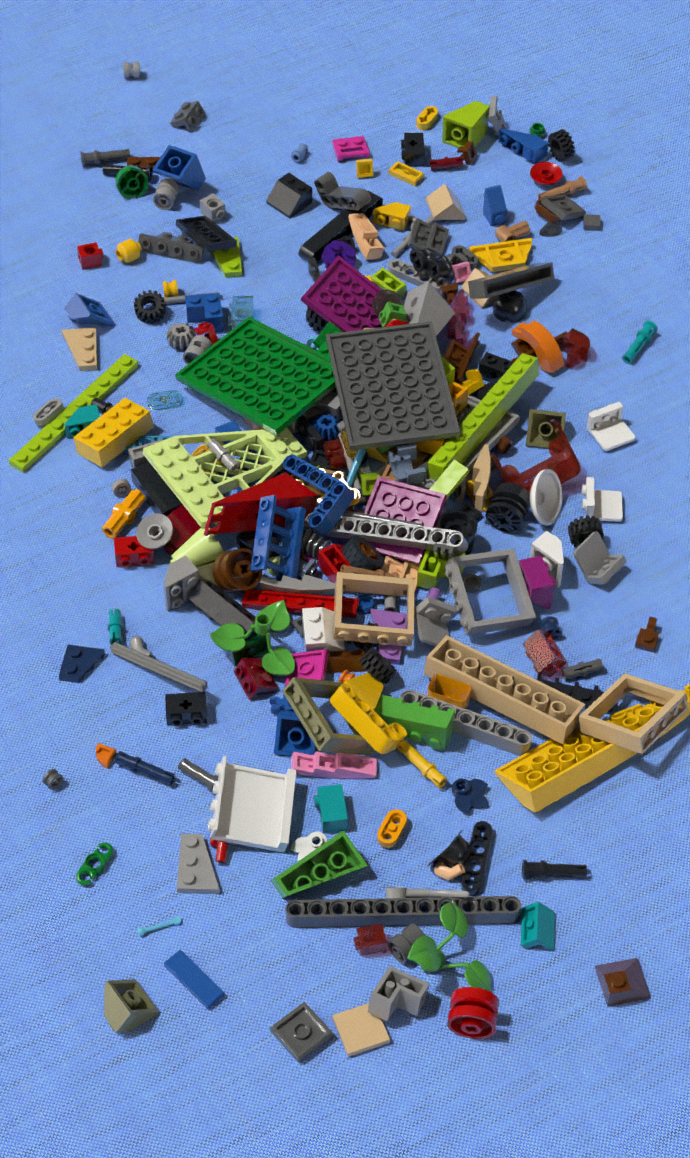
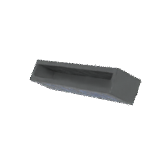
(510, 280)

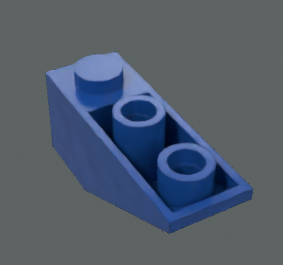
(526, 145)

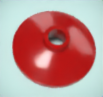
(546, 173)

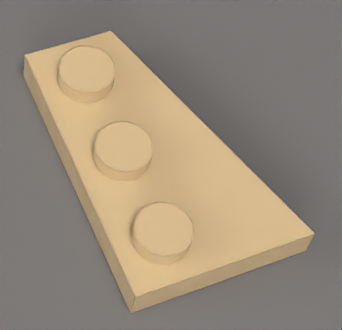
(83, 347)

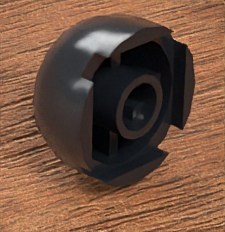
(510, 306)

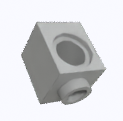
(212, 207)

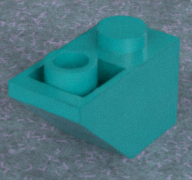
(81, 419)

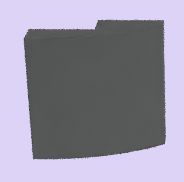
(428, 237)

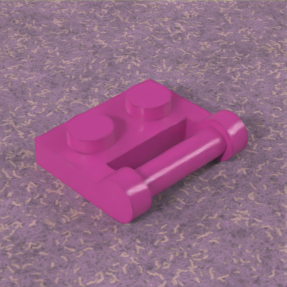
(350, 148)

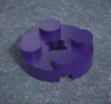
(338, 248)

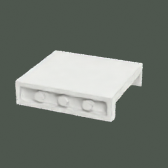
(252, 806)

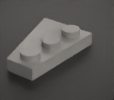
(195, 867)

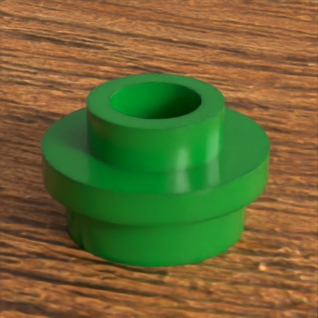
(537, 129)

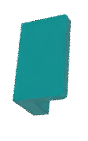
(537, 926)

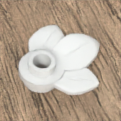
(305, 845)

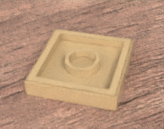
(360, 1030)

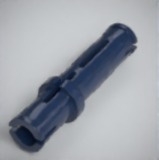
(136, 764)

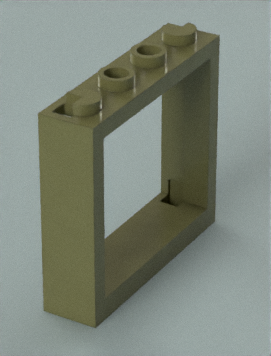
(299, 696)

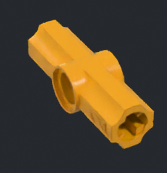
(123, 513)

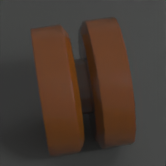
(233, 572)

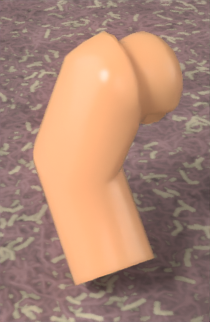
(448, 873)

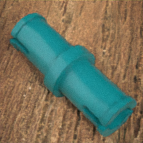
(115, 626)

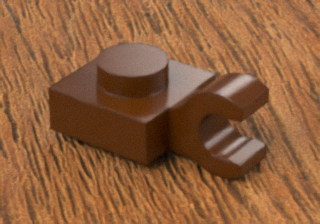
(647, 637)

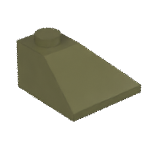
(540, 430)
(127, 1005)

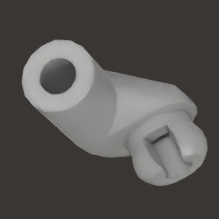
(136, 644)

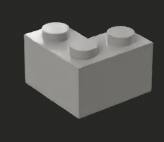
(399, 991)

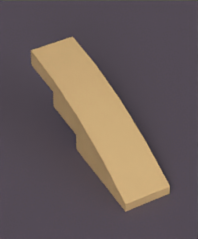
(481, 477)

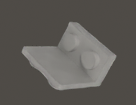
(432, 620)

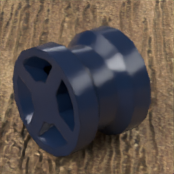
(550, 625)

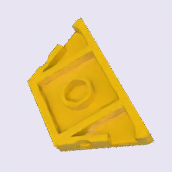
(503, 255)

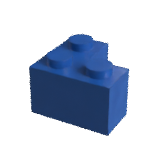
(205, 308)

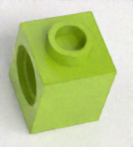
(367, 482)

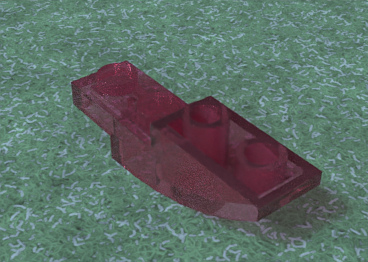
(457, 323)

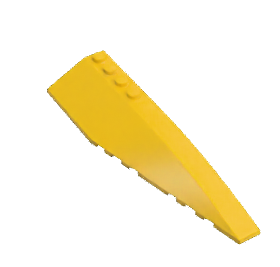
(559, 769)

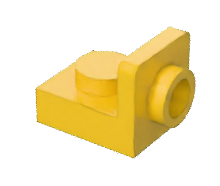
(474, 381)

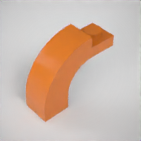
(543, 343)

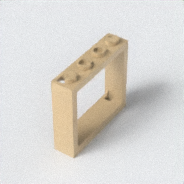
(374, 585)
(674, 707)

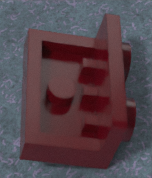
(254, 677)

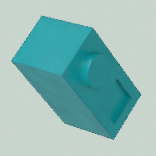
(332, 808)

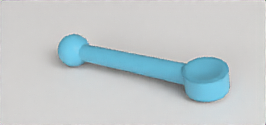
(176, 921)

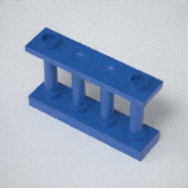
(291, 535)

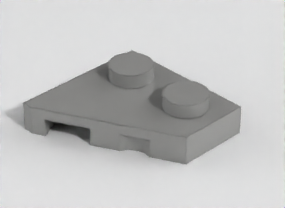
(495, 116)

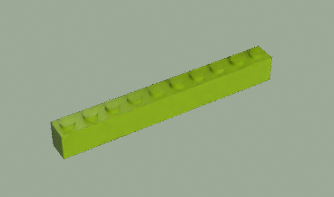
(486, 415)

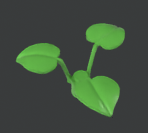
(274, 617)
(432, 958)

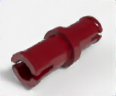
(446, 163)

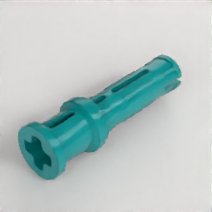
(642, 337)

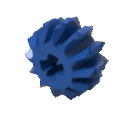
(327, 426)

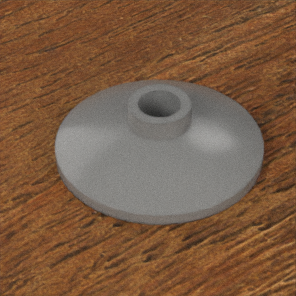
(149, 526)

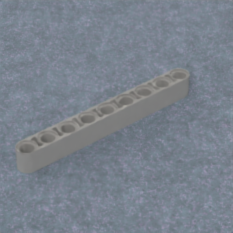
(393, 537)

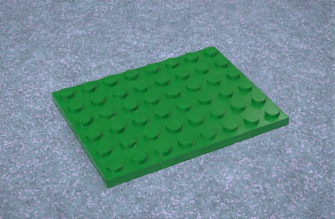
(261, 375)

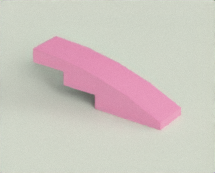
(334, 766)

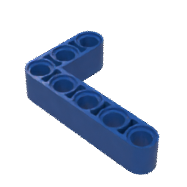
(336, 493)

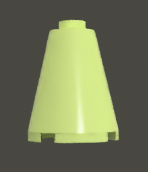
(199, 549)

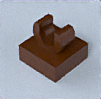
(469, 152)
(448, 292)

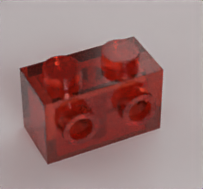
(544, 653)

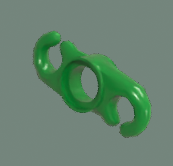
(86, 869)

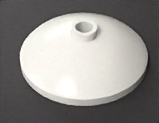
(546, 497)

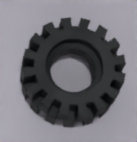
(561, 145)
(153, 314)
(583, 528)
(378, 666)

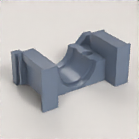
(402, 466)

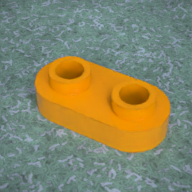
(390, 829)

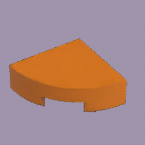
(105, 755)

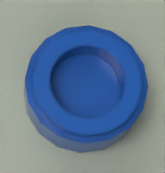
(365, 604)

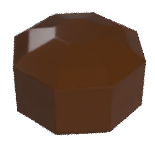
(504, 445)

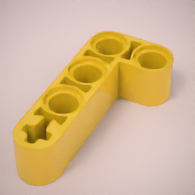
(366, 721)

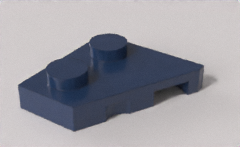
(78, 661)

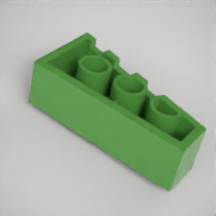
(422, 723)
(323, 864)

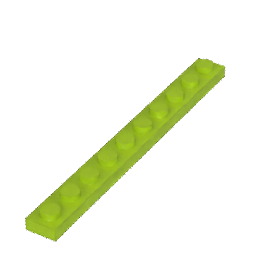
(56, 429)

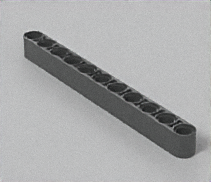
(393, 906)

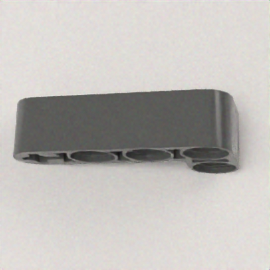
(340, 197)

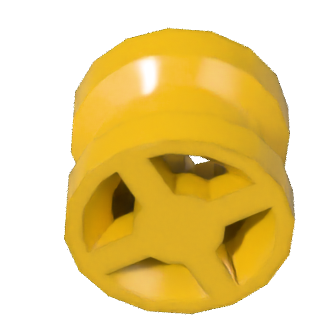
(170, 288)

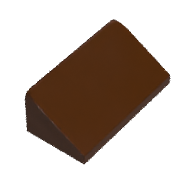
(345, 660)

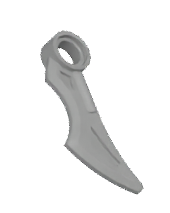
(403, 892)

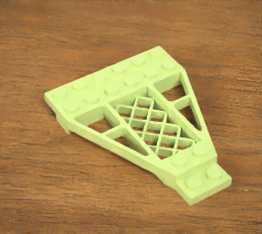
(195, 487)

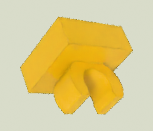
(364, 168)

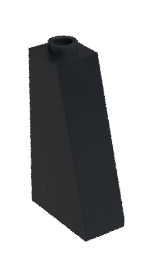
(156, 491)

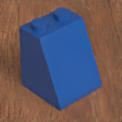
(181, 167)

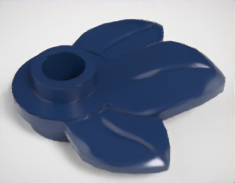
(471, 796)

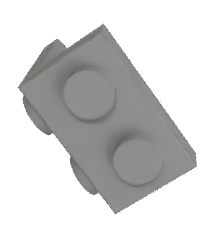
(596, 561)

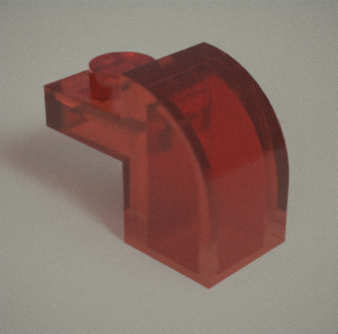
(577, 347)

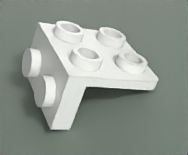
(608, 427)
(601, 503)

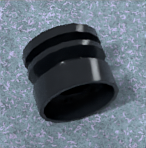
(508, 507)
(459, 522)

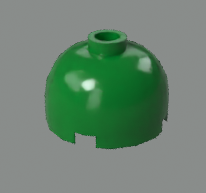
(131, 182)

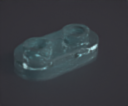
(164, 400)

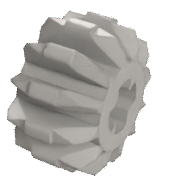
(180, 335)

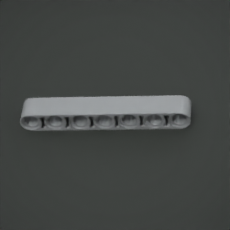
(471, 724)

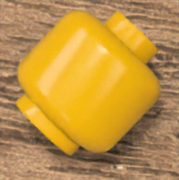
(128, 251)

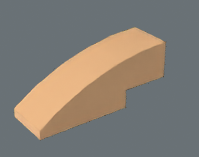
(366, 236)

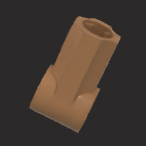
(513, 232)

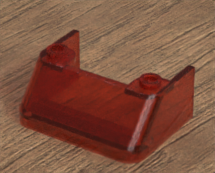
(562, 462)

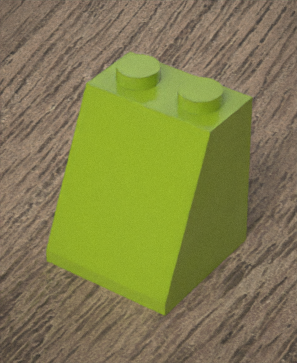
(466, 124)

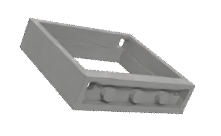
(517, 584)

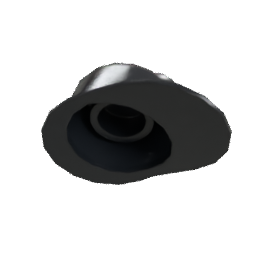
(455, 853)

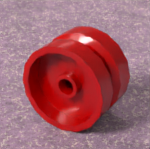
(473, 1012)

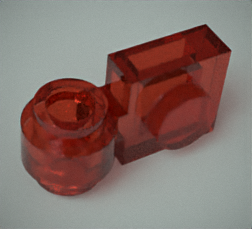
(334, 453)

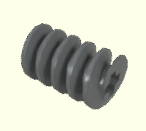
(312, 543)

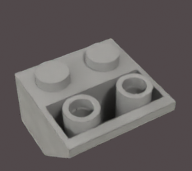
(179, 582)

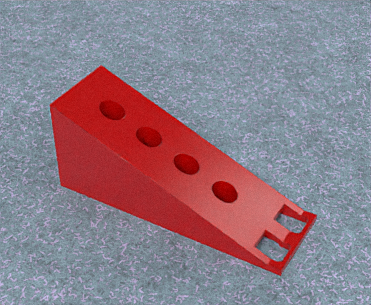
(242, 508)

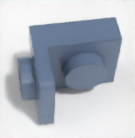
(306, 568)

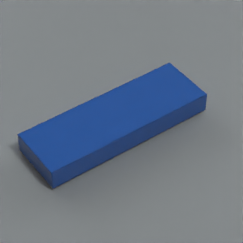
(193, 979)

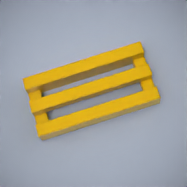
(404, 173)

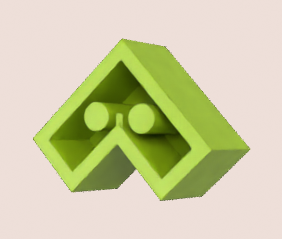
(432, 569)

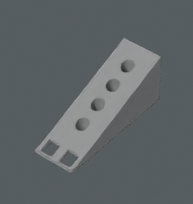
(427, 305)

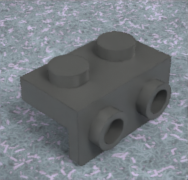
(188, 115)

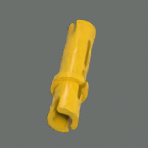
(428, 769)

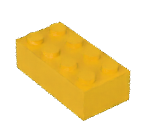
(113, 432)

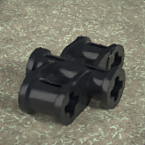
(433, 265)

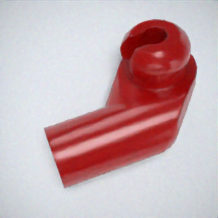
(221, 853)

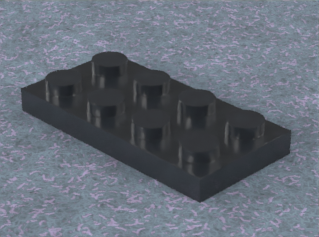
(206, 233)

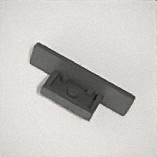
(171, 246)

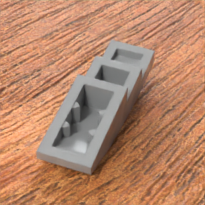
(308, 585)

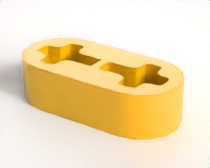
(427, 118)

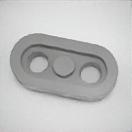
(48, 412)

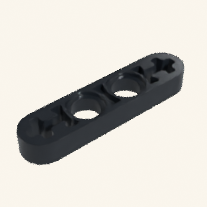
(478, 858)

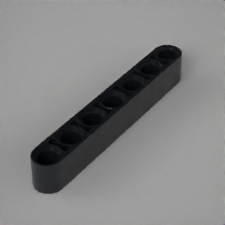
(335, 229)

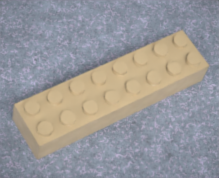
(506, 689)

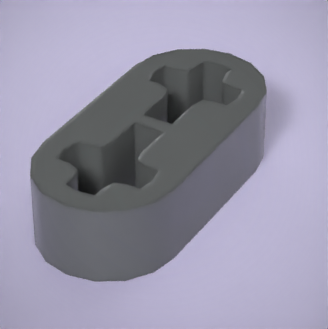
(465, 255)

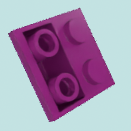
(538, 581)

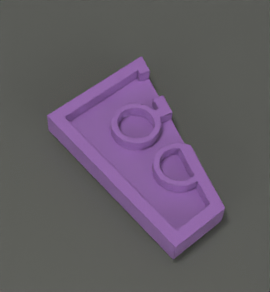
(392, 620)

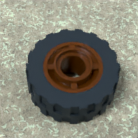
(362, 554)

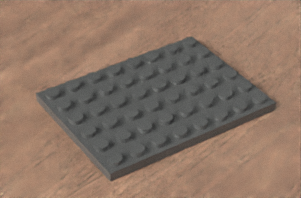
(391, 386)

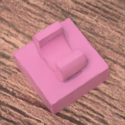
(461, 272)

